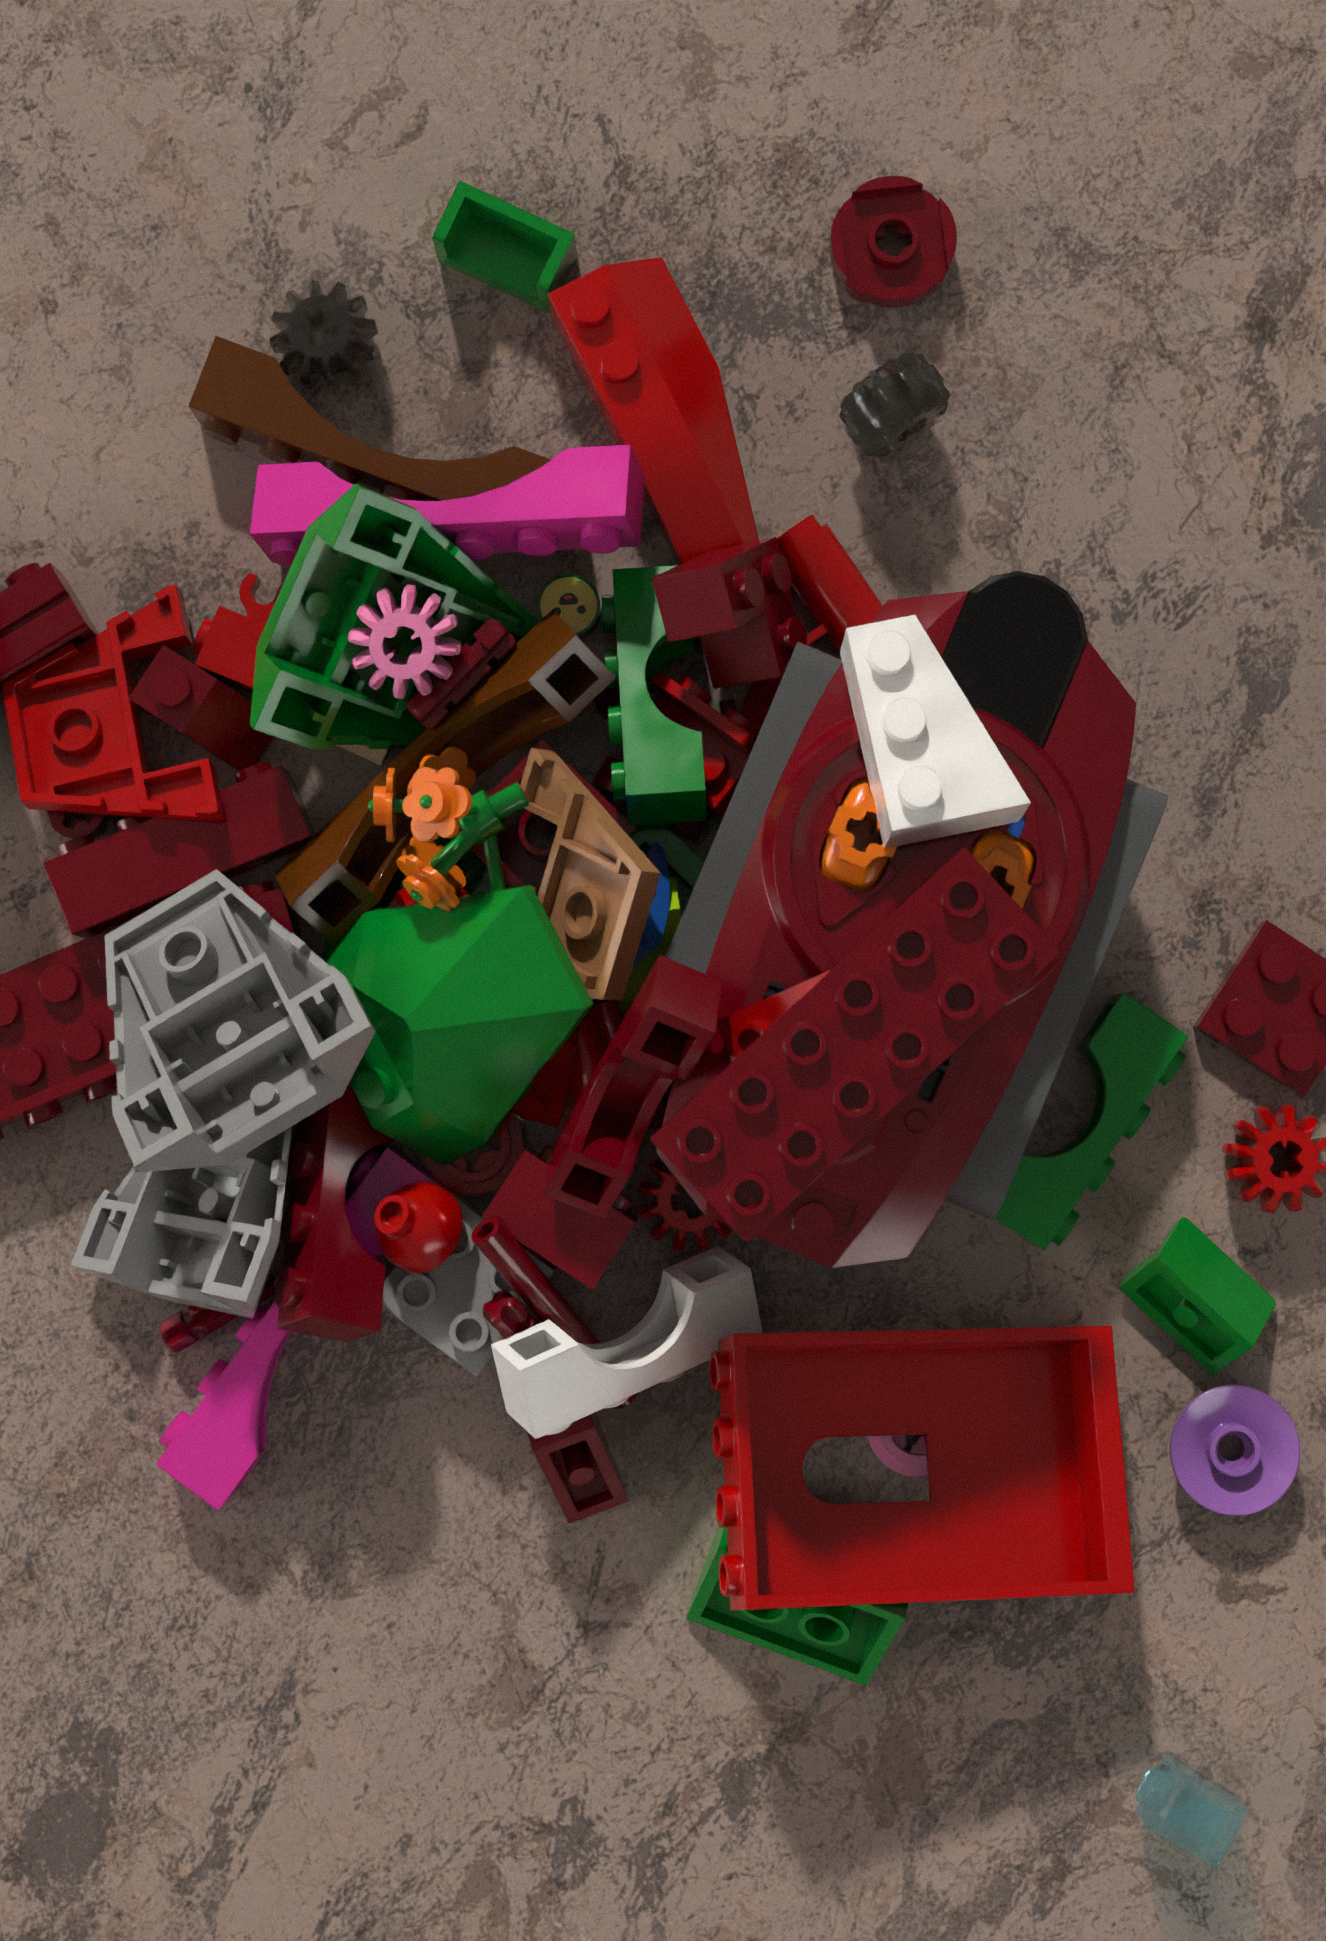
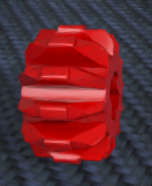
(1255, 1160)
(672, 1216)

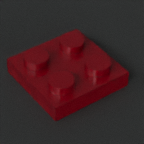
(1273, 1009)

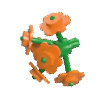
(438, 804)

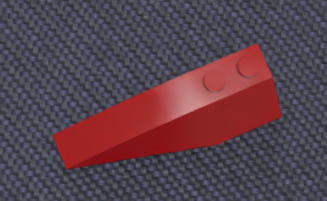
(661, 398)

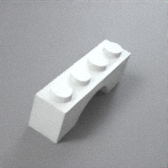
(556, 1381)

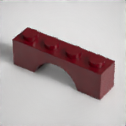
(652, 1047)
(327, 1277)

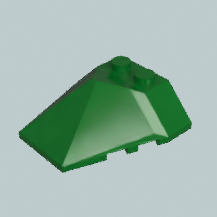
(304, 659)
(459, 1012)

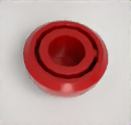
(418, 1226)

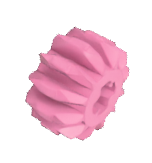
(386, 626)

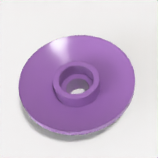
(1261, 1467)

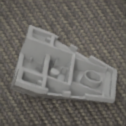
(222, 1028)
(193, 1231)

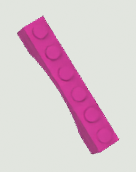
(572, 502)
(228, 1428)

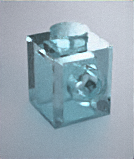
(1190, 1809)

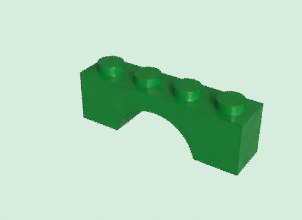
(662, 759)
(1127, 1056)

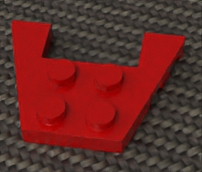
(82, 737)

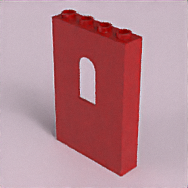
(1015, 1456)

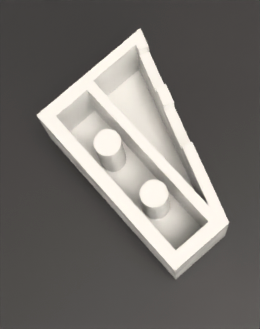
(921, 739)

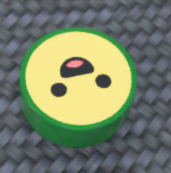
(573, 601)

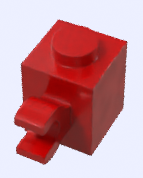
(230, 640)

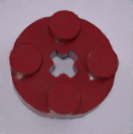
(917, 215)

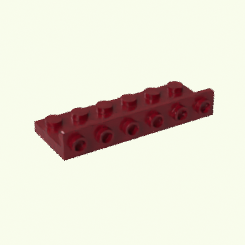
(55, 1033)

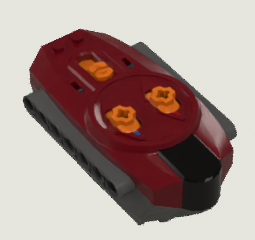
(807, 879)

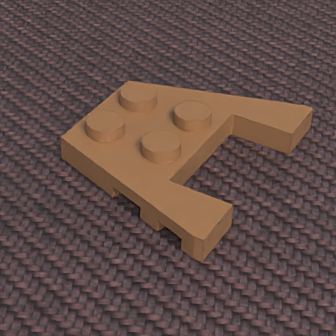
(594, 879)

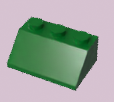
(832, 1638)

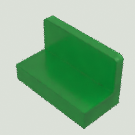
(1200, 1297)

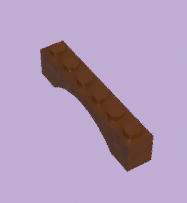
(253, 400)
(526, 694)

